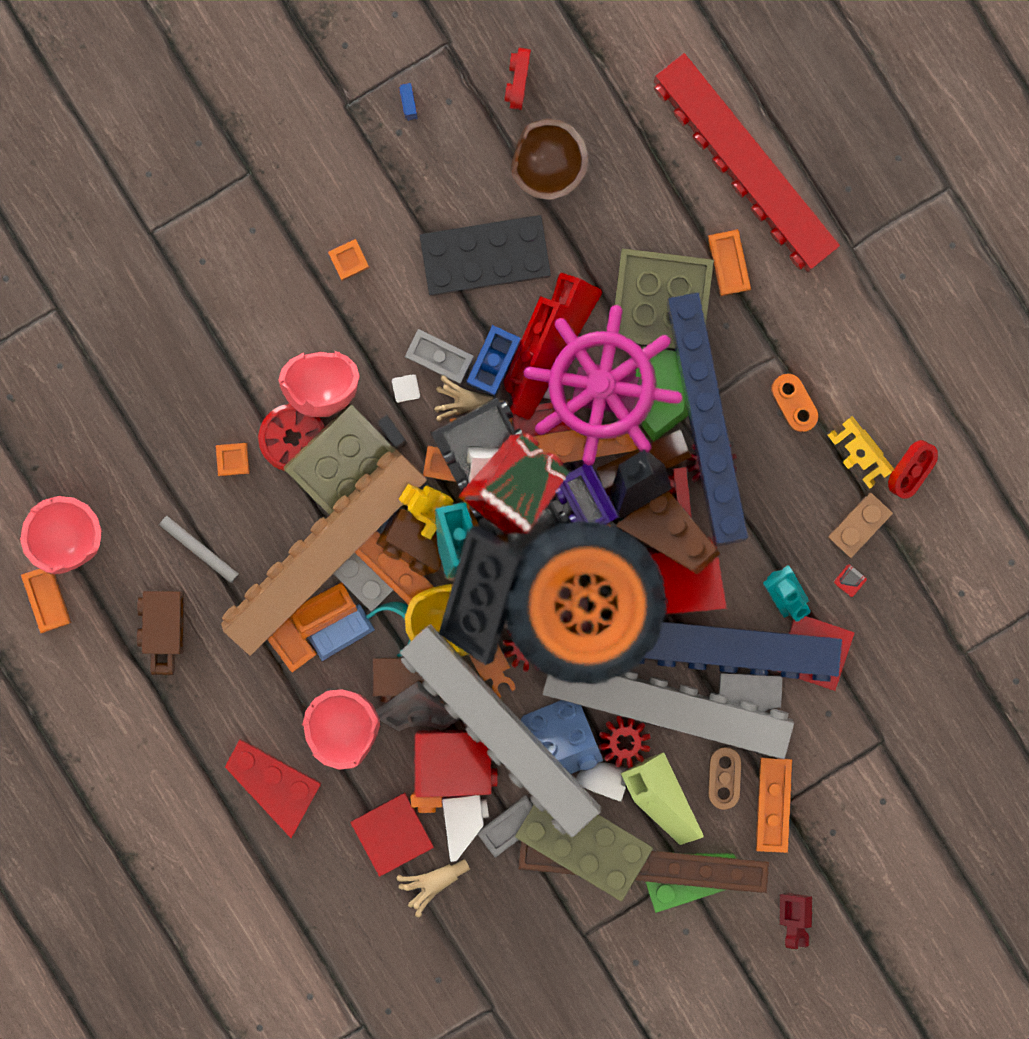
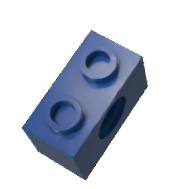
(493, 361)

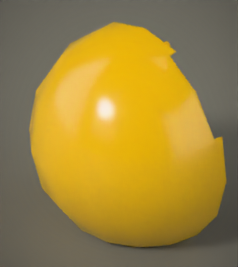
(427, 609)

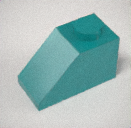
(452, 530)

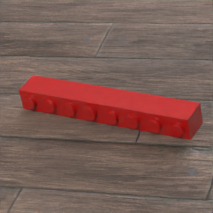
(745, 163)

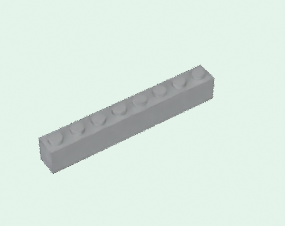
(682, 711)
(500, 731)

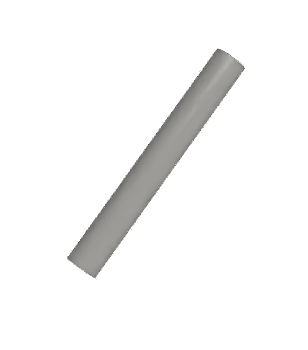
(198, 549)

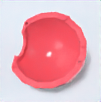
(319, 383)
(60, 534)
(340, 728)

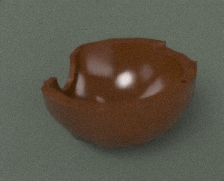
(549, 159)

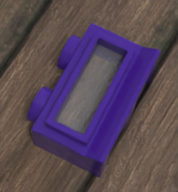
(586, 497)

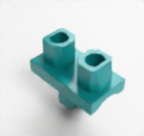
(787, 594)

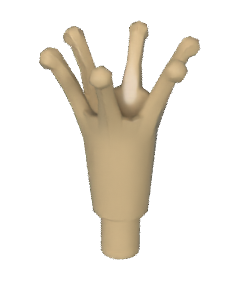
(464, 399)
(432, 883)

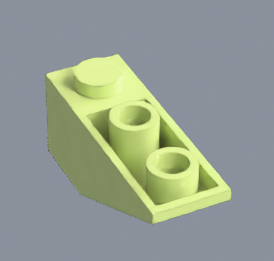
(661, 797)

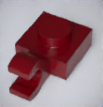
(797, 916)

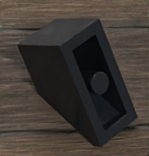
(638, 483)

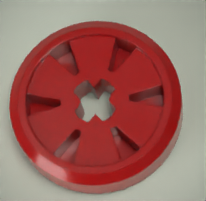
(274, 431)

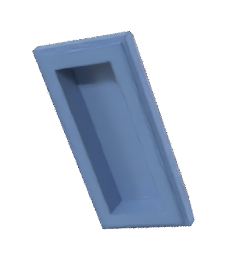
(341, 634)

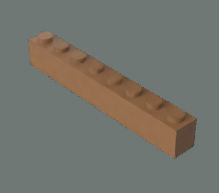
(321, 553)

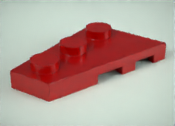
(273, 784)

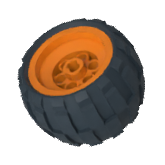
(635, 600)

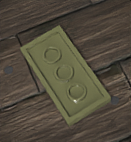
(597, 853)

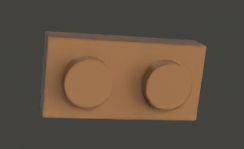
(860, 525)

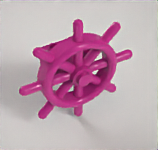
(602, 388)

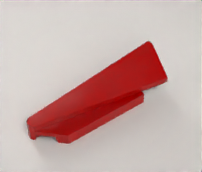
(542, 343)

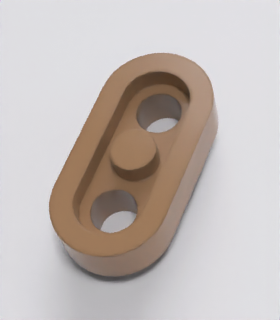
(724, 777)

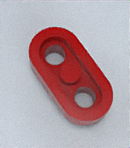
(519, 64)
(913, 469)

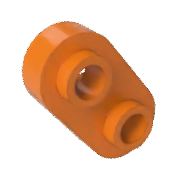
(792, 404)

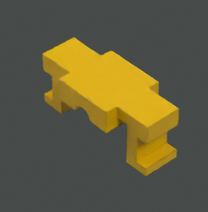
(862, 441)
(423, 505)

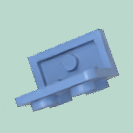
(565, 734)

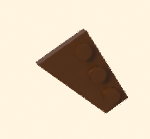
(671, 531)

